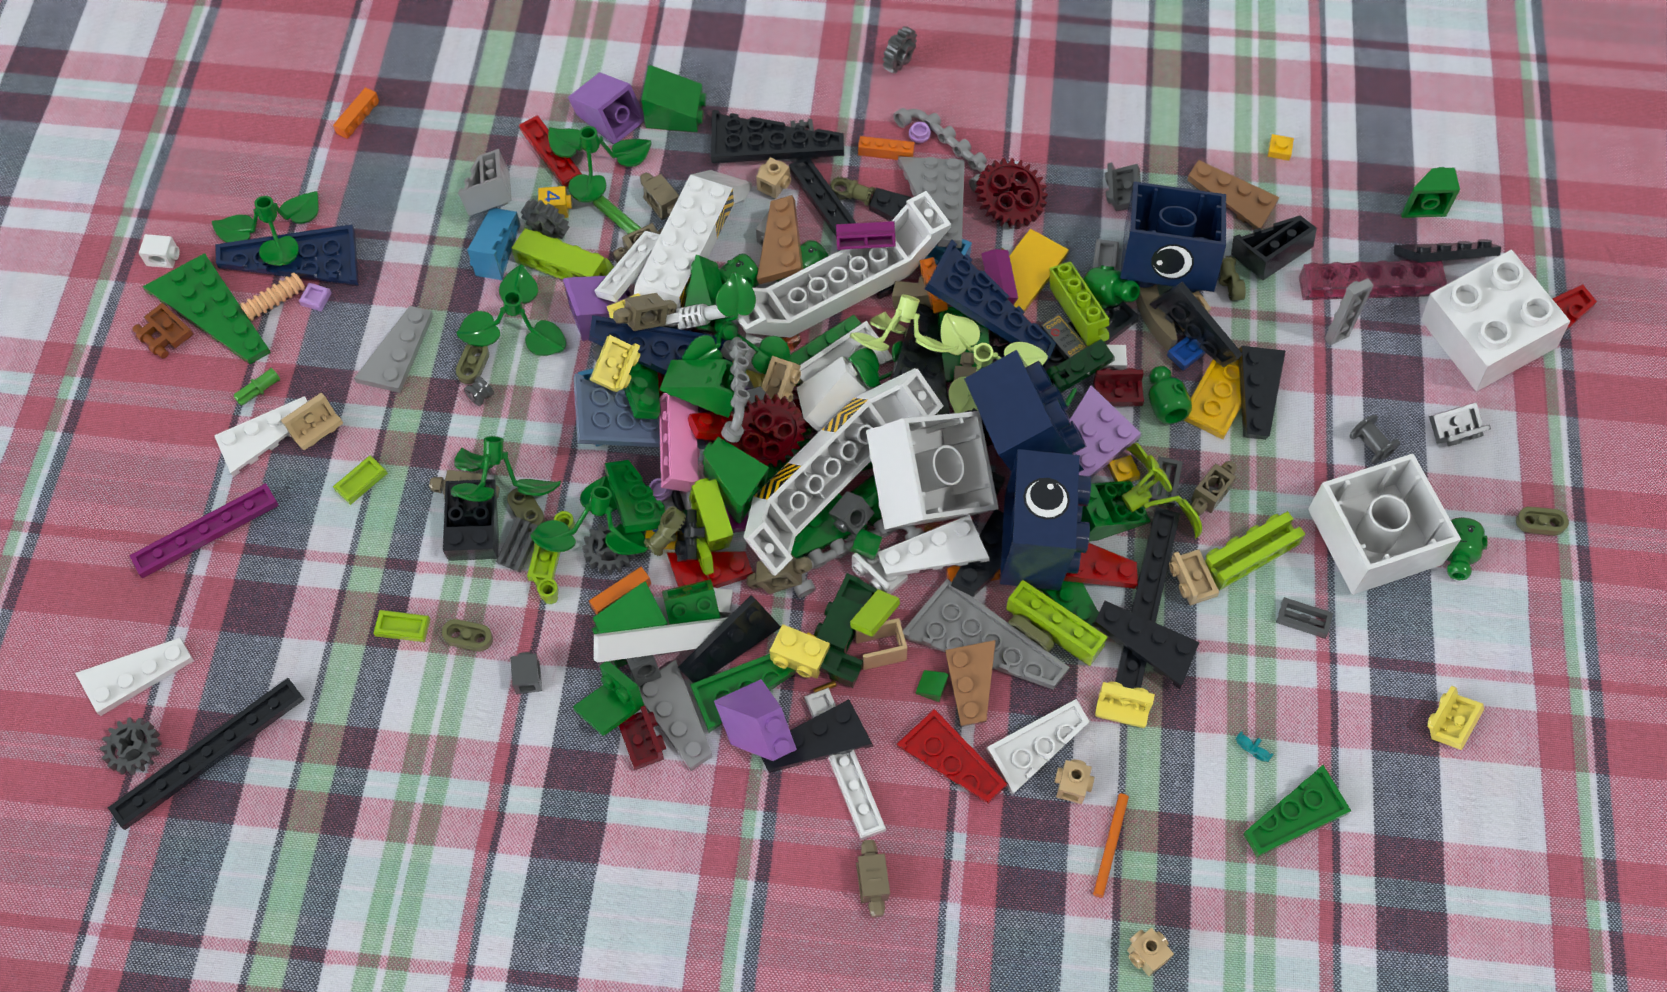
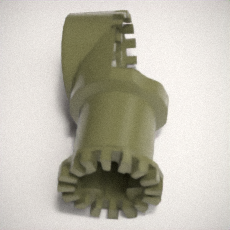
(853, 190)
(1231, 279)
(669, 524)

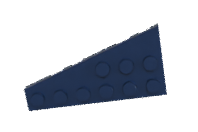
(322, 255)
(983, 300)
(657, 344)

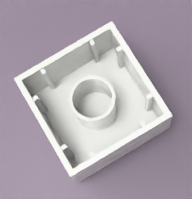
(1494, 320)
(931, 469)
(1383, 523)

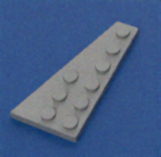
(959, 620)

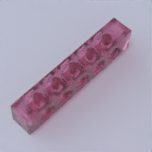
(1389, 279)

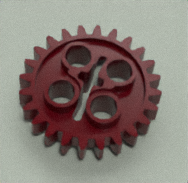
(1011, 193)
(776, 413)

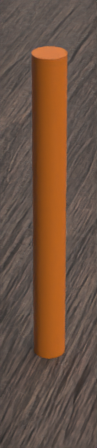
(1110, 846)

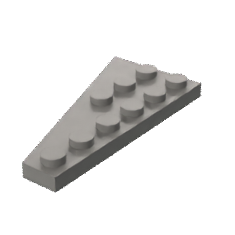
(945, 185)

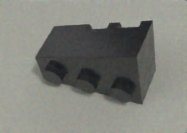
(1274, 247)

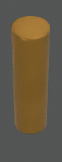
(832, 684)

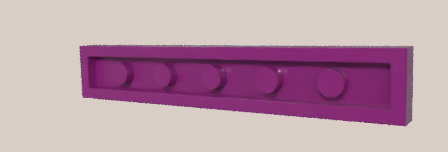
(203, 530)

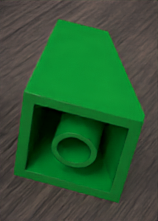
(672, 101)
(737, 476)
(632, 611)

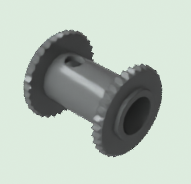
(1374, 439)

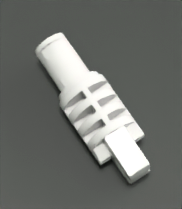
(693, 316)

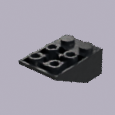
(470, 526)

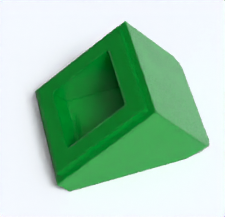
(866, 544)
(932, 685)

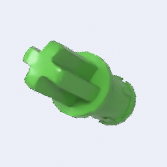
(256, 387)

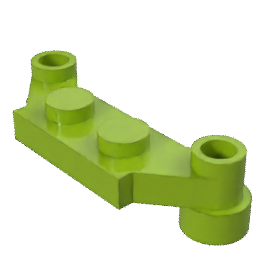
(544, 565)

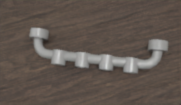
(945, 135)
(735, 351)
(840, 549)

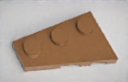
(971, 680)

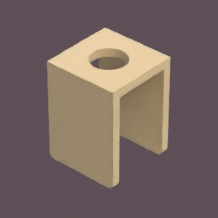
(887, 656)

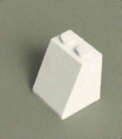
(830, 392)

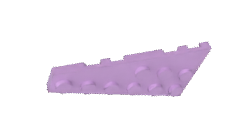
(1103, 430)

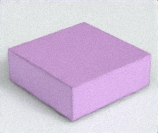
(315, 297)

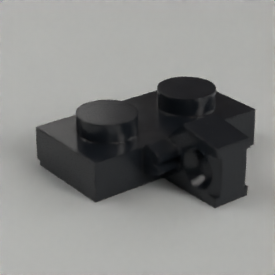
(687, 537)

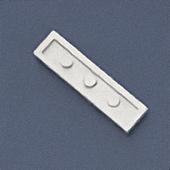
(627, 268)

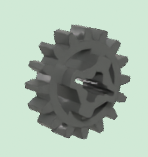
(899, 49)
(545, 219)
(604, 557)
(131, 748)

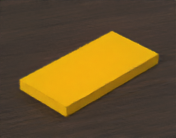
(1031, 265)
(1216, 399)

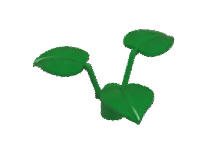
(589, 187)
(277, 251)
(515, 289)
(735, 299)
(868, 364)
(492, 456)
(598, 499)

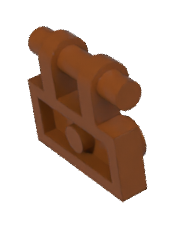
(168, 325)

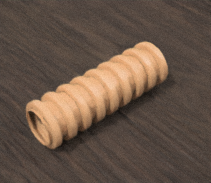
(272, 296)

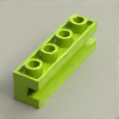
(556, 257)
(1079, 303)
(1253, 550)
(1064, 626)

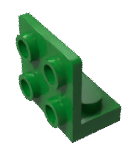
(691, 603)
(611, 702)

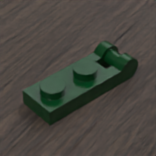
(1081, 365)

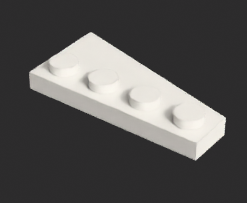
(941, 547)
(127, 676)
(1029, 748)

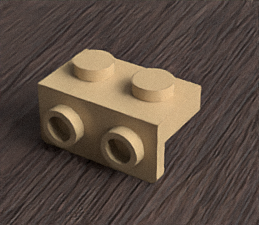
(781, 378)
(312, 421)
(1194, 577)

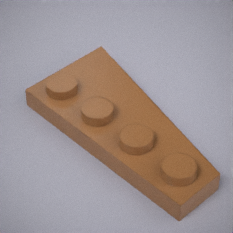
(1242, 198)
(781, 245)

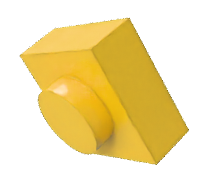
(1280, 147)
(1124, 469)

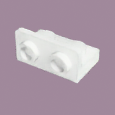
(875, 574)

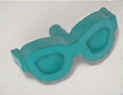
(1258, 752)

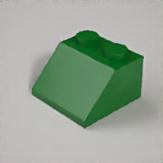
(1433, 194)

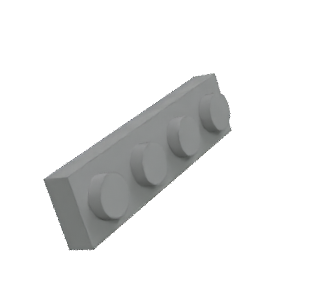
(1348, 311)

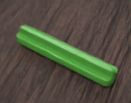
(616, 215)

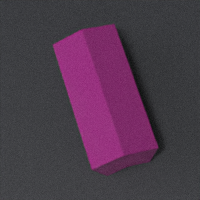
(865, 235)
(999, 268)

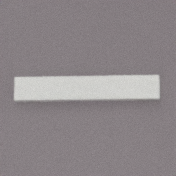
(653, 640)
(850, 777)

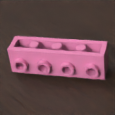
(677, 444)

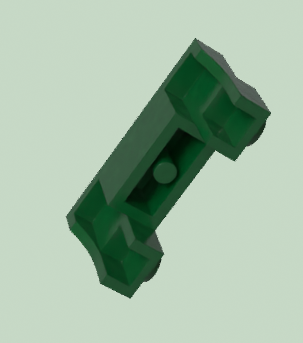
(838, 631)

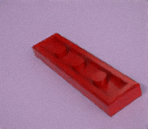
(537, 135)

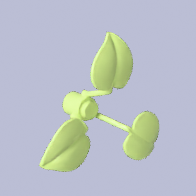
(905, 312)
(966, 333)

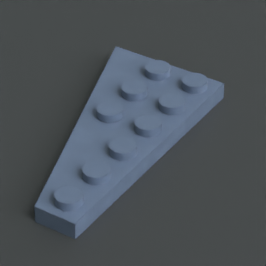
(607, 418)

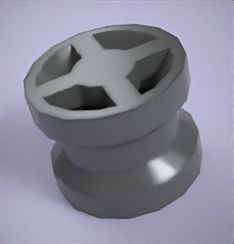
(478, 391)

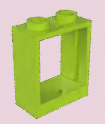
(711, 514)

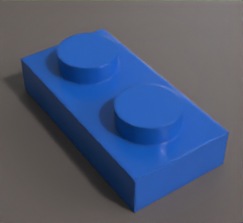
(1185, 353)

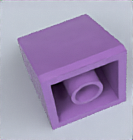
(608, 106)
(585, 303)
(755, 721)

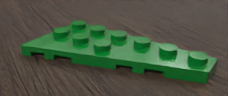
(207, 303)

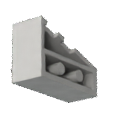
(488, 184)

